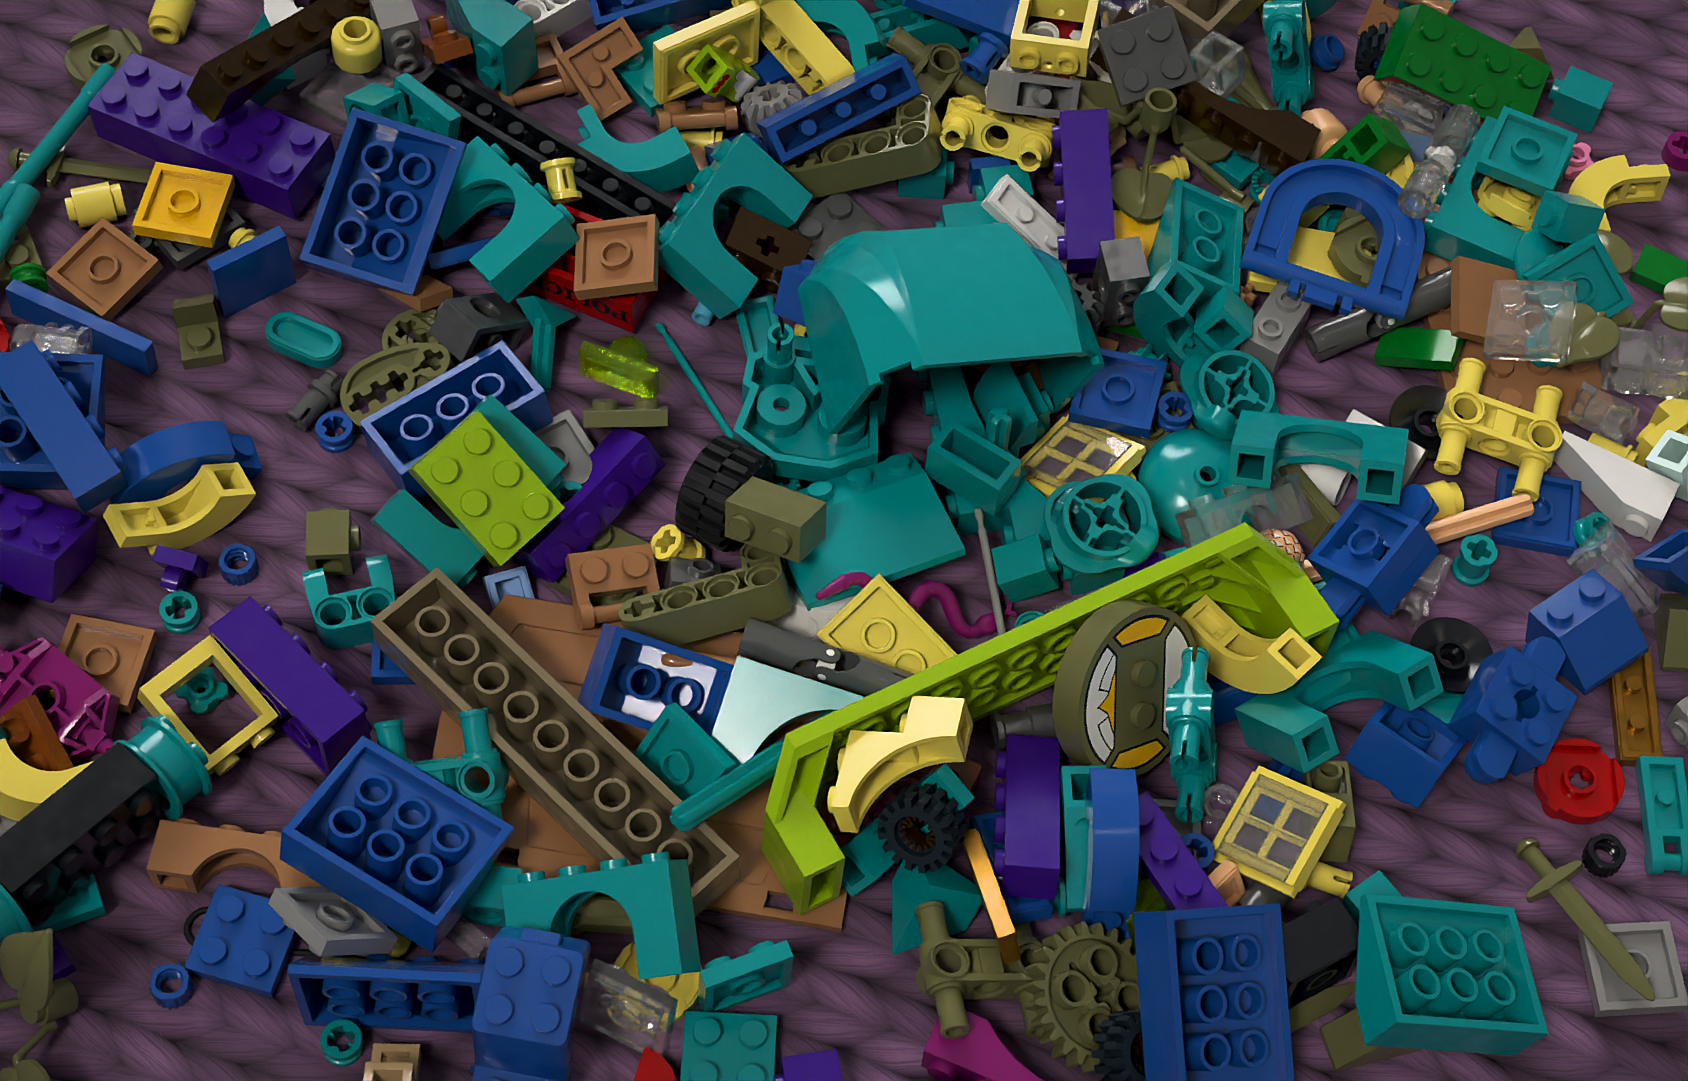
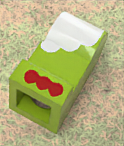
(726, 77)

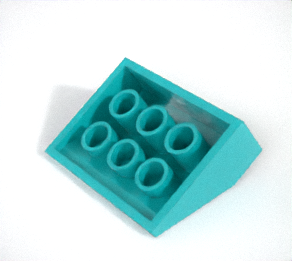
(875, 523)
(1444, 977)

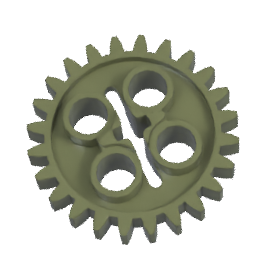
(1089, 992)

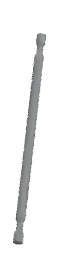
(990, 575)

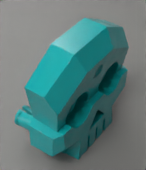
(800, 435)

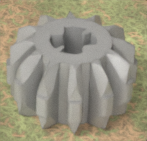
(767, 101)

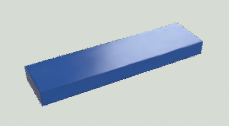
(108, 337)

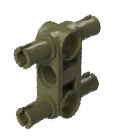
(935, 71)
(970, 972)

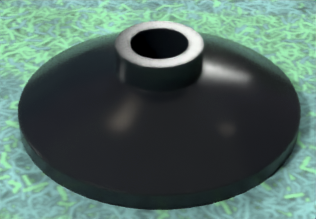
(1420, 407)
(1457, 643)

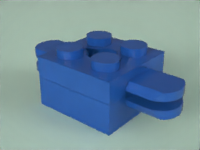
(1371, 533)
(1513, 710)

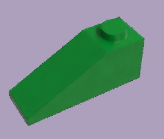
(1371, 143)

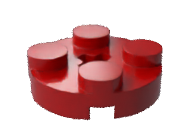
(1572, 804)

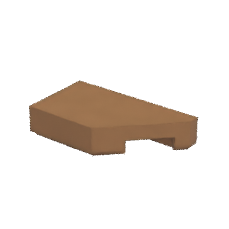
(429, 294)

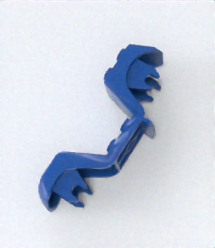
(527, 1006)

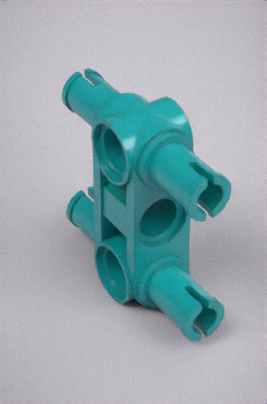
(1288, 53)
(1192, 734)
(458, 771)

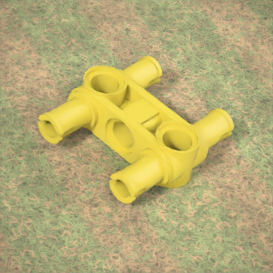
(969, 124)
(1498, 429)

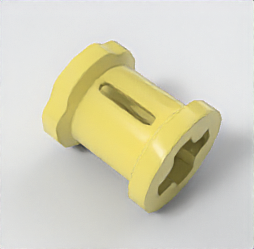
(561, 180)
(672, 543)

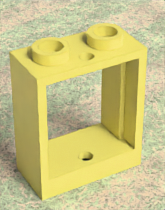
(1066, 55)
(184, 669)

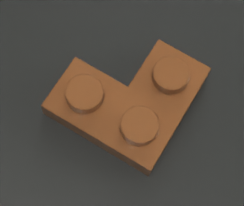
(591, 67)

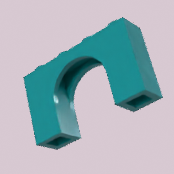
(1461, 225)
(533, 236)
(690, 244)
(1275, 440)
(448, 548)
(1375, 666)
(651, 893)

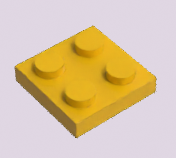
(183, 204)

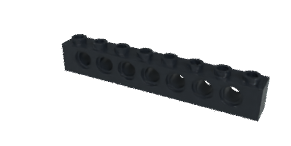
(604, 188)

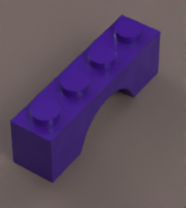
(620, 471)
(1170, 863)

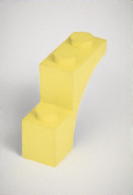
(930, 734)

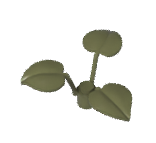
(1145, 193)
(1597, 335)
(28, 968)

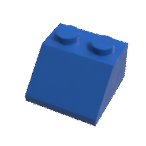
(1593, 629)
(1405, 751)

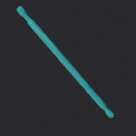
(695, 381)

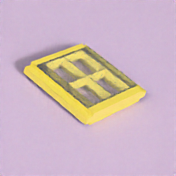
(1077, 454)
(1277, 831)

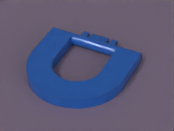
(1354, 186)

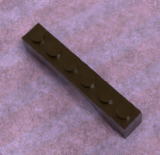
(243, 70)
(1266, 136)

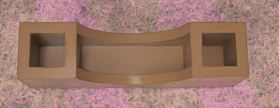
(191, 854)

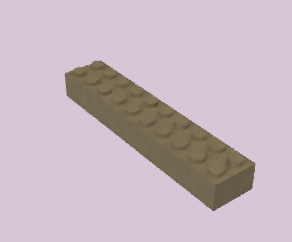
(545, 735)

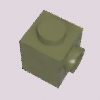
(331, 541)

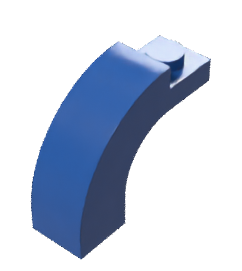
(177, 455)
(1112, 847)

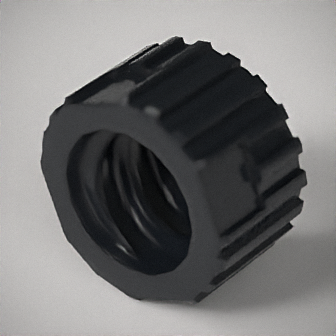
(1609, 844)

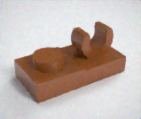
(444, 43)
(34, 736)

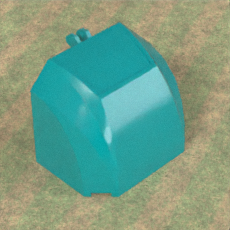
(941, 303)

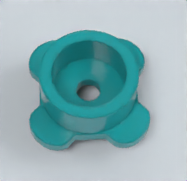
(207, 701)

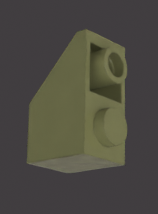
(1334, 780)

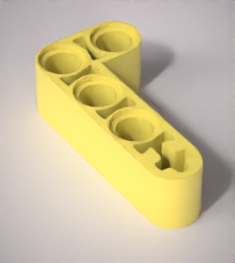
(800, 45)

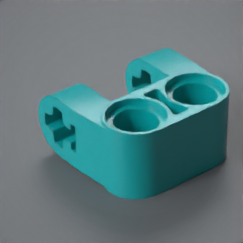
(350, 606)

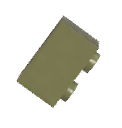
(775, 519)

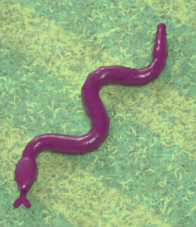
(983, 626)

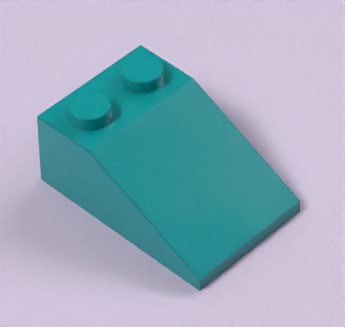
(500, 41)
(1202, 236)

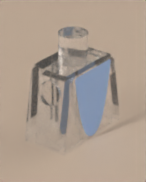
(1413, 116)

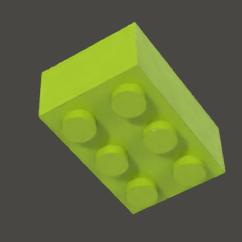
(486, 489)

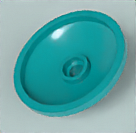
(1173, 474)

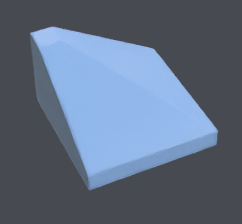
(508, 582)

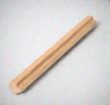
(1465, 523)

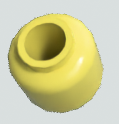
(357, 45)

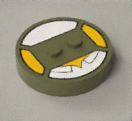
(1117, 683)

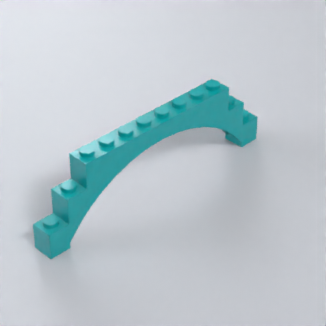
(949, 399)

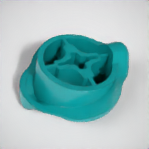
(1209, 391)
(1120, 492)

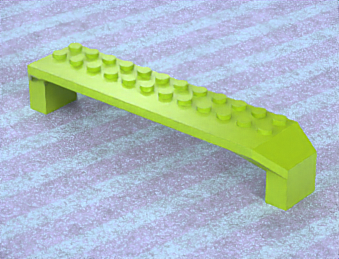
(1236, 569)

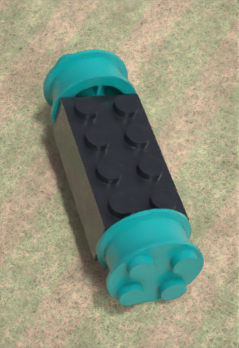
(95, 820)

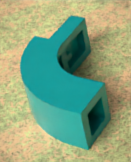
(852, 22)
(657, 163)
(1164, 315)
(864, 852)

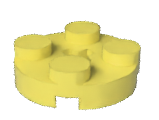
(1508, 203)

